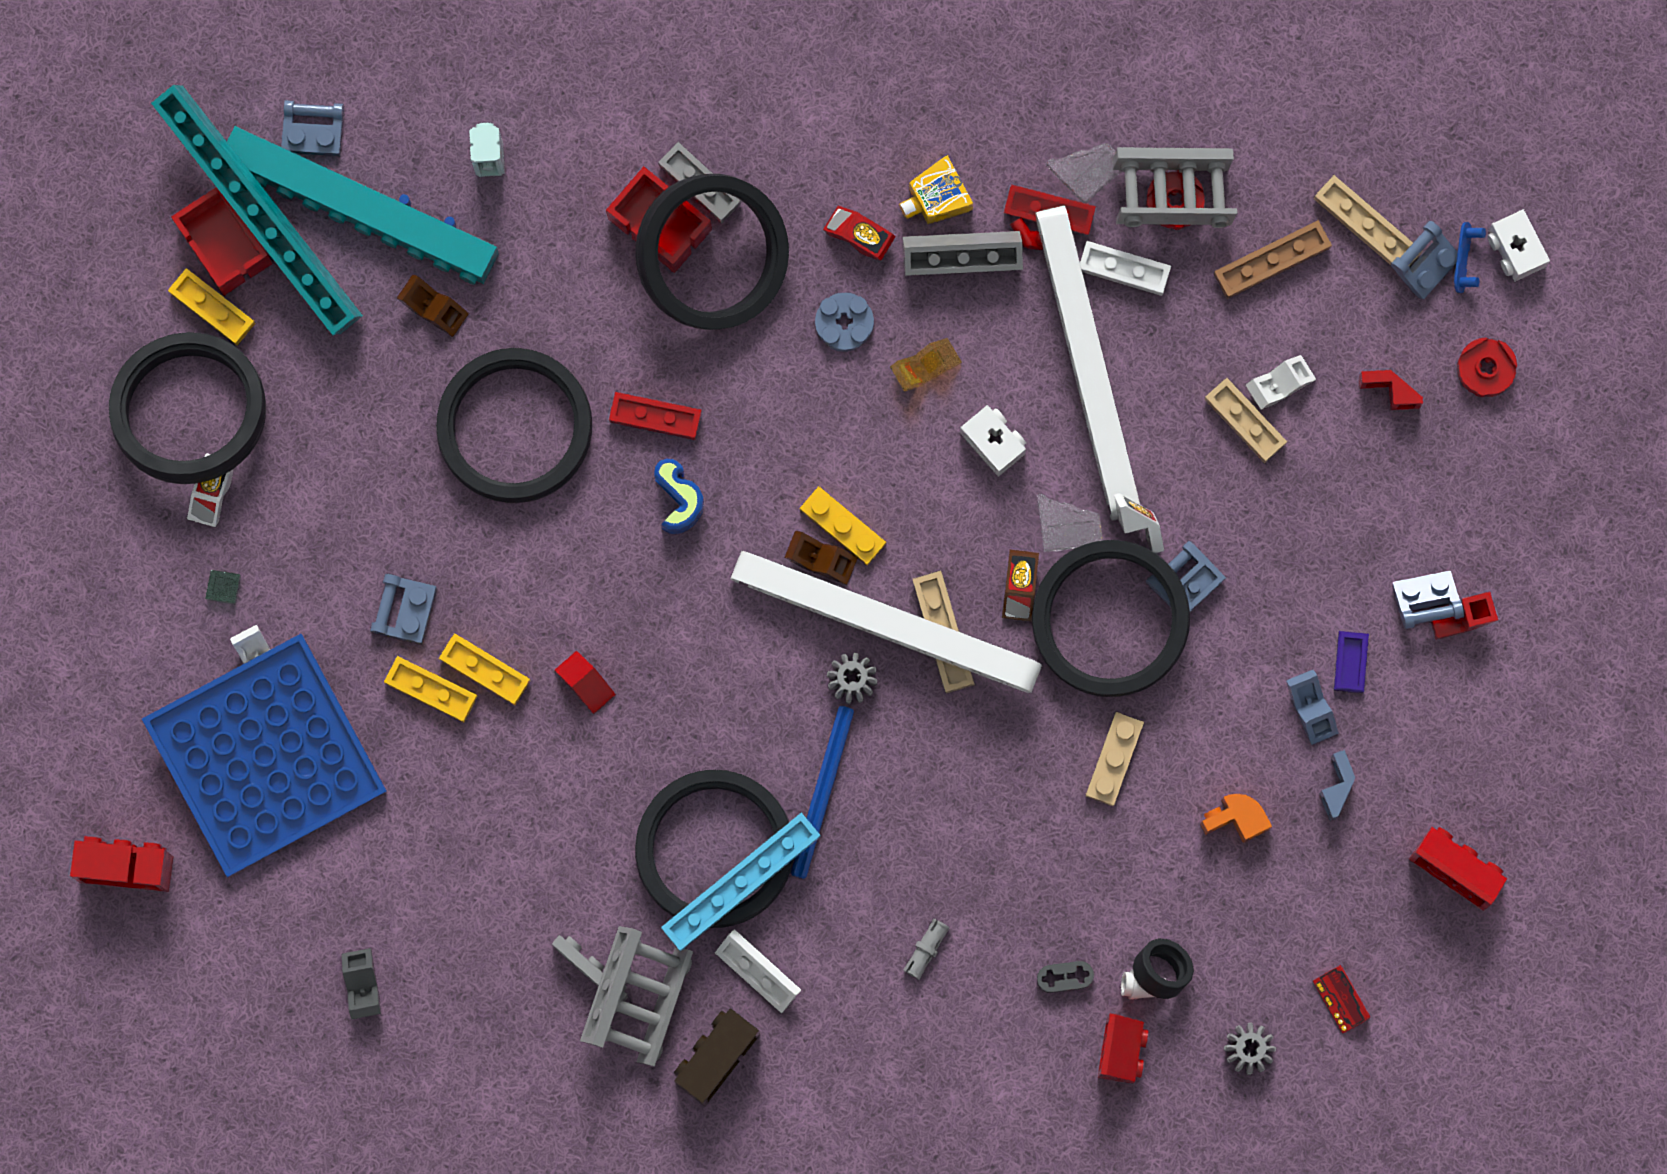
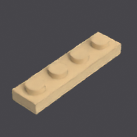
(1363, 220)
(938, 609)

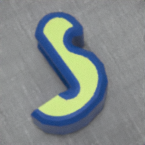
(683, 492)

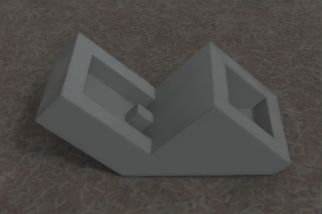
(361, 983)

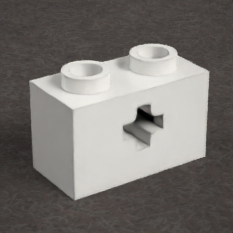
(1519, 230)
(997, 456)

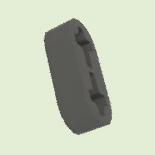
(1066, 984)

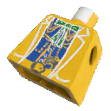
(937, 194)

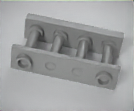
(1187, 162)
(608, 999)

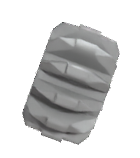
(852, 688)
(1240, 1045)

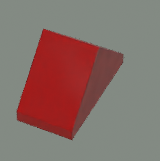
(585, 682)

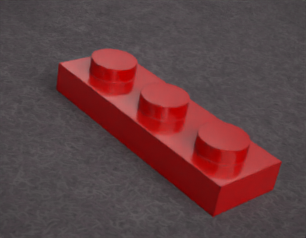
(1025, 202)
(655, 416)

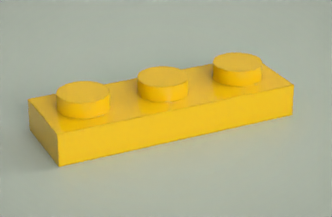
(211, 306)
(842, 525)
(484, 669)
(430, 689)

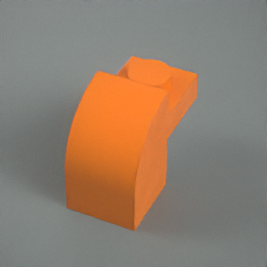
(1245, 814)

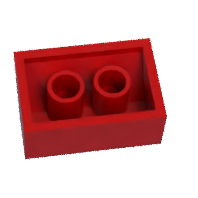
(1458, 868)

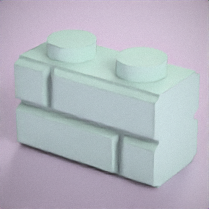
(486, 150)

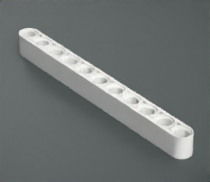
(1086, 356)
(886, 622)

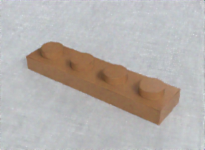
(1272, 259)

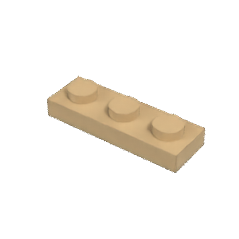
(1245, 420)
(1114, 759)

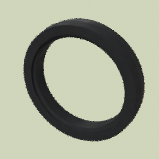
(776, 251)
(173, 347)
(513, 359)
(1111, 550)
(671, 795)

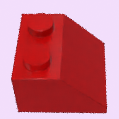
(1122, 1048)

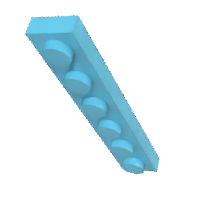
(740, 882)

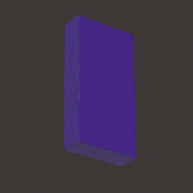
(1351, 662)

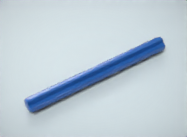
(824, 785)

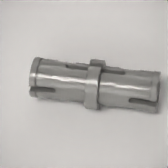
(926, 949)

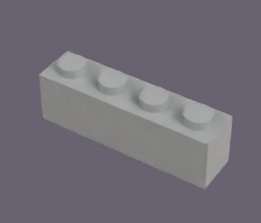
(962, 253)

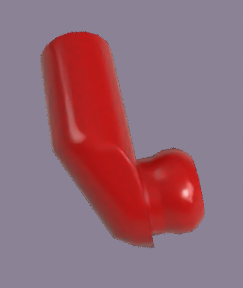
(1030, 238)

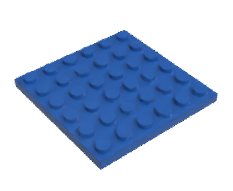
(264, 755)

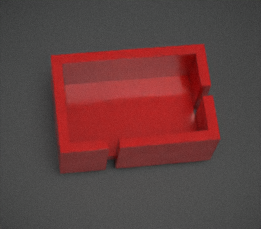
(682, 230)
(221, 240)
(121, 864)

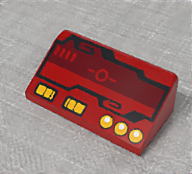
(1341, 999)

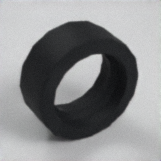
(1151, 981)

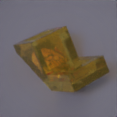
(926, 364)

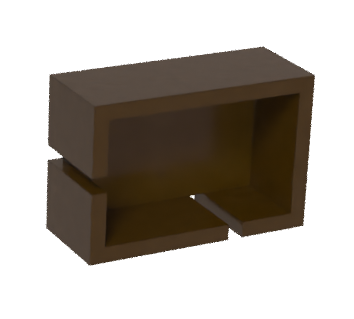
(716, 1056)

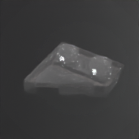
(1085, 170)
(1065, 525)

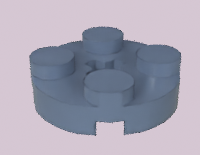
(831, 310)

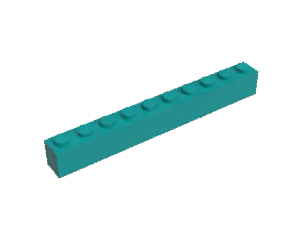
(364, 208)
(257, 209)

